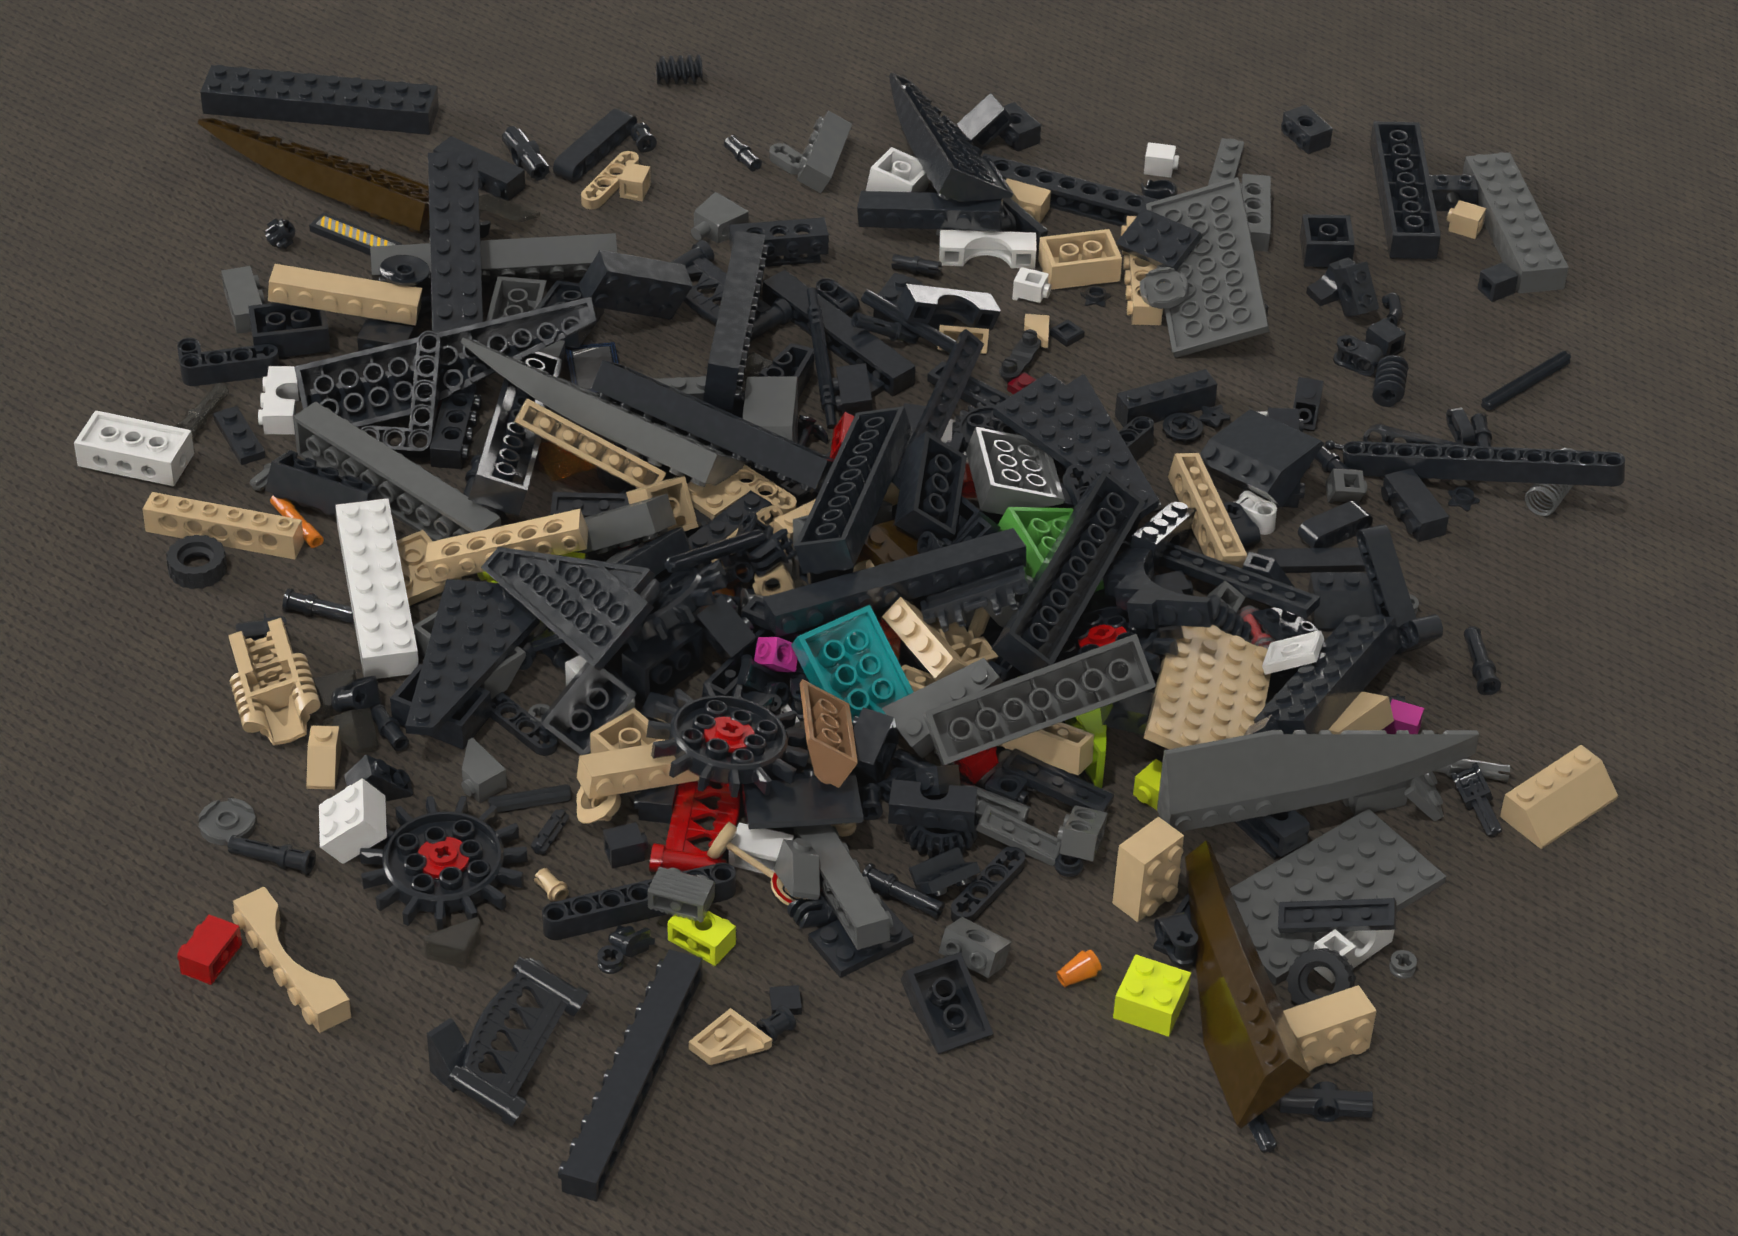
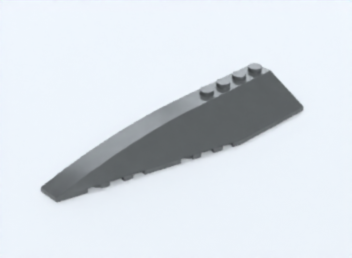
(614, 422)
(1294, 771)

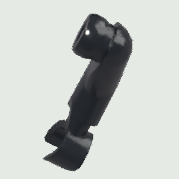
(1393, 302)

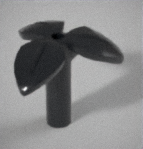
(807, 426)

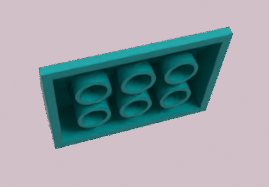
(853, 662)

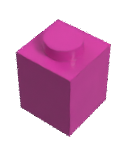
(1405, 717)

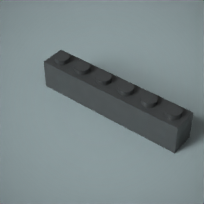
(846, 888)

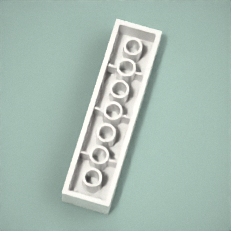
(376, 589)

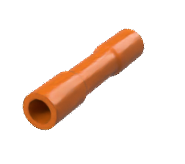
(287, 509)

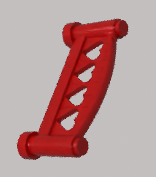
(678, 850)

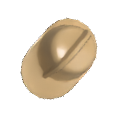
(596, 808)

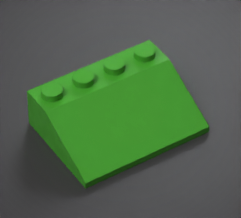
(1038, 531)

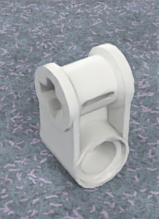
(1260, 511)

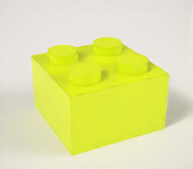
(1151, 995)

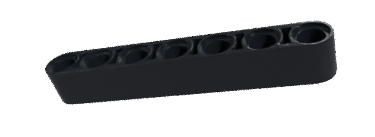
(621, 905)

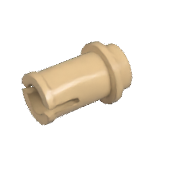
(555, 889)

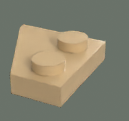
(729, 1039)

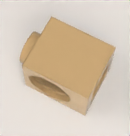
(635, 182)
(779, 573)

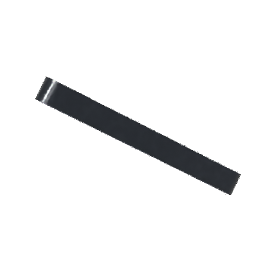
(1487, 463)

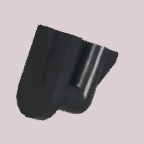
(631, 942)

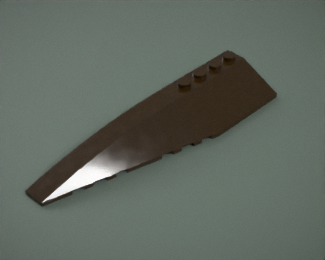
(365, 189)
(1238, 1007)

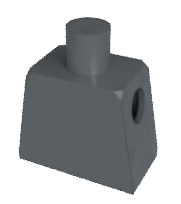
(715, 216)

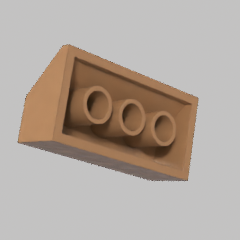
(828, 734)

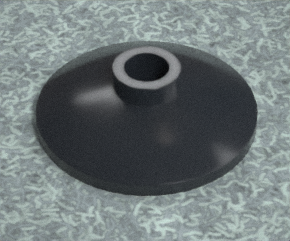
(404, 270)

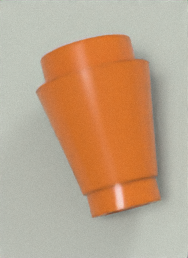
(1081, 967)

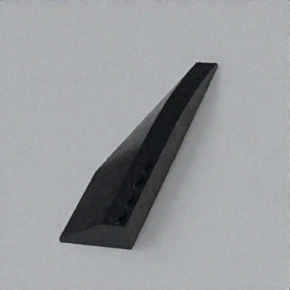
(943, 150)
(379, 381)

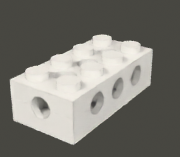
(134, 448)

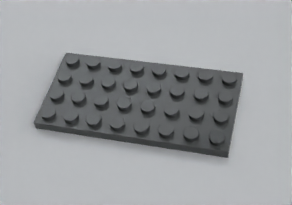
(1221, 271)
(1346, 863)

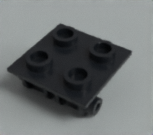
(1283, 623)

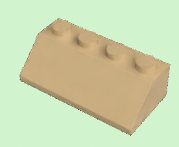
(1559, 797)

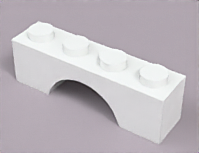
(1013, 247)

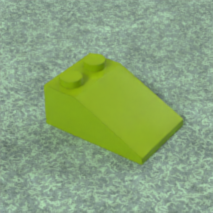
(1092, 723)

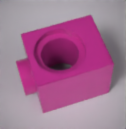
(776, 654)

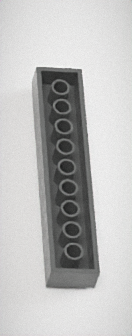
(516, 258)
(412, 492)

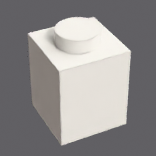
(1160, 160)

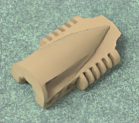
(272, 685)

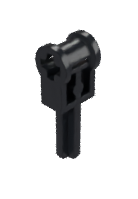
(1477, 795)

